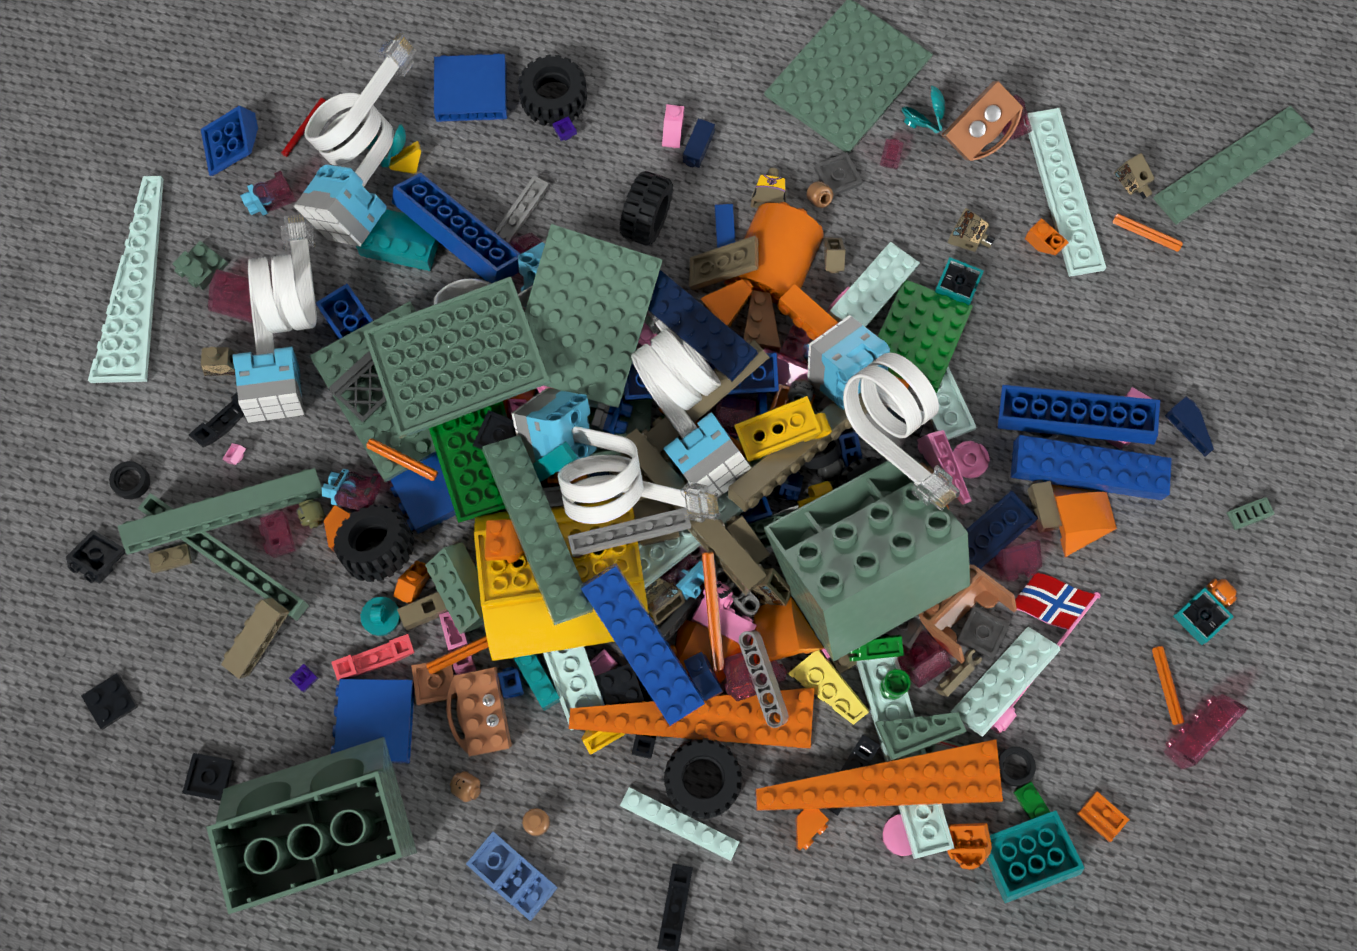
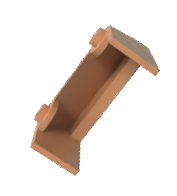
(947, 613)

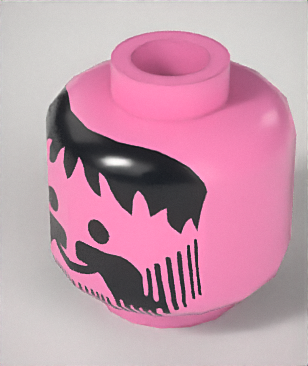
(724, 595)

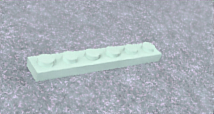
(679, 824)

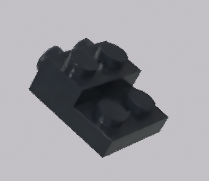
(94, 557)

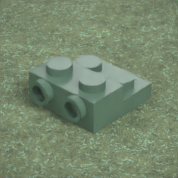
(199, 265)

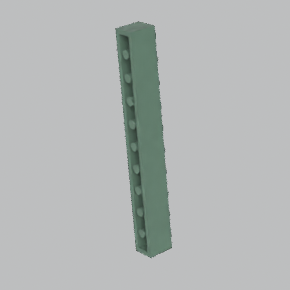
(219, 511)
(234, 564)

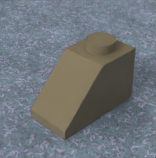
(834, 255)

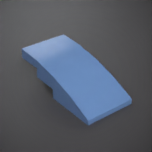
(511, 876)

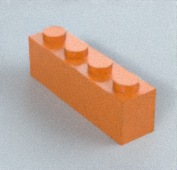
(805, 312)

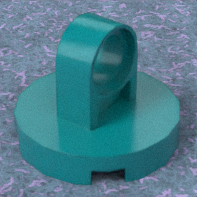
(380, 616)

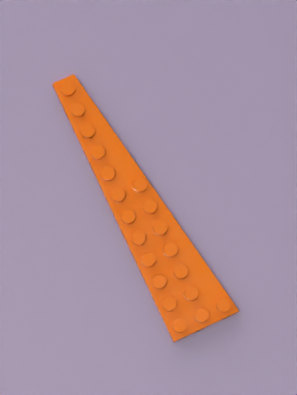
(718, 719)
(933, 778)

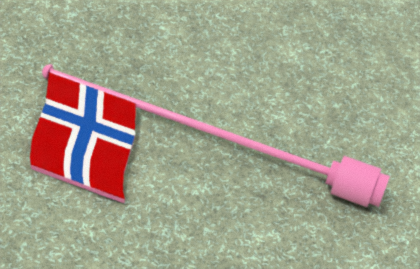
(1055, 605)

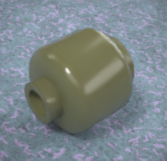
(310, 513)

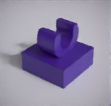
(564, 129)
(303, 678)

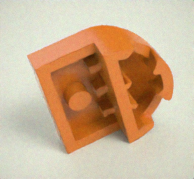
(502, 541)
(970, 843)

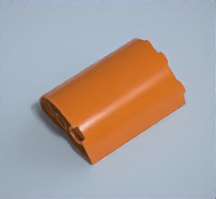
(785, 248)

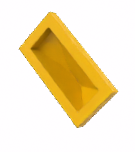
(407, 159)
(596, 739)

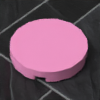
(971, 459)
(895, 836)

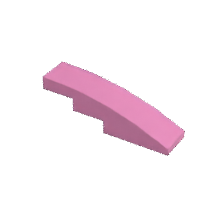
(454, 641)

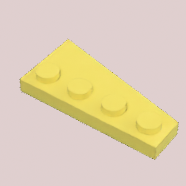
(829, 686)

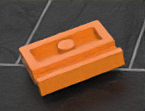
(1103, 816)

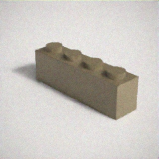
(255, 637)

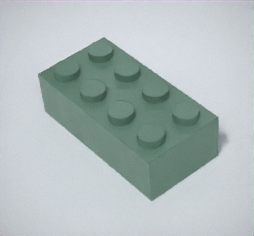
(458, 586)

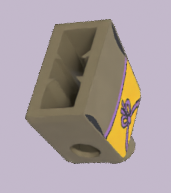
(769, 189)

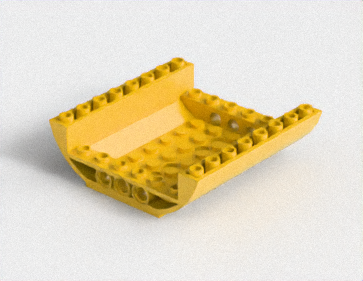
(513, 605)

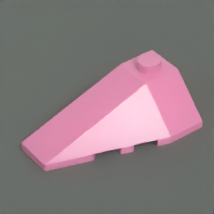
(938, 452)

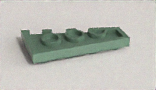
(916, 733)

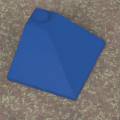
(229, 139)

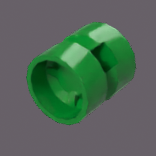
(895, 684)

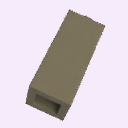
(1044, 506)
(747, 538)
(422, 611)

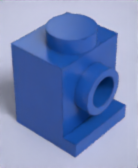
(510, 691)

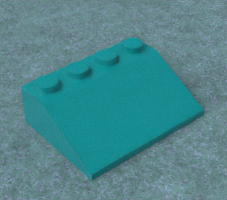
(400, 242)
(1032, 857)

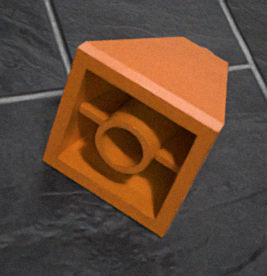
(728, 301)

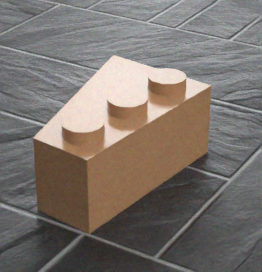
(761, 322)

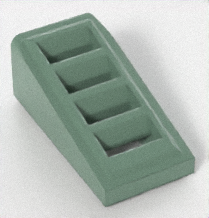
(1262, 508)

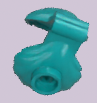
(915, 118)
(397, 145)

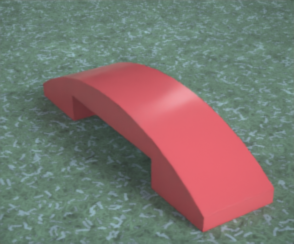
(373, 659)

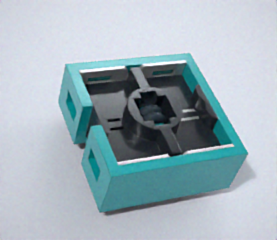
(959, 281)
(1203, 616)

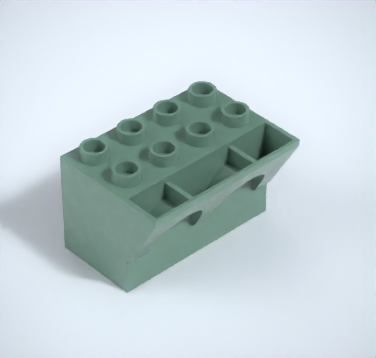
(869, 558)
(309, 826)

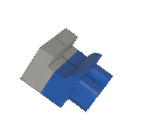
(608, 418)

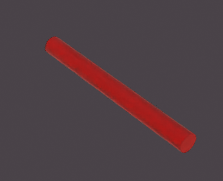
(301, 130)

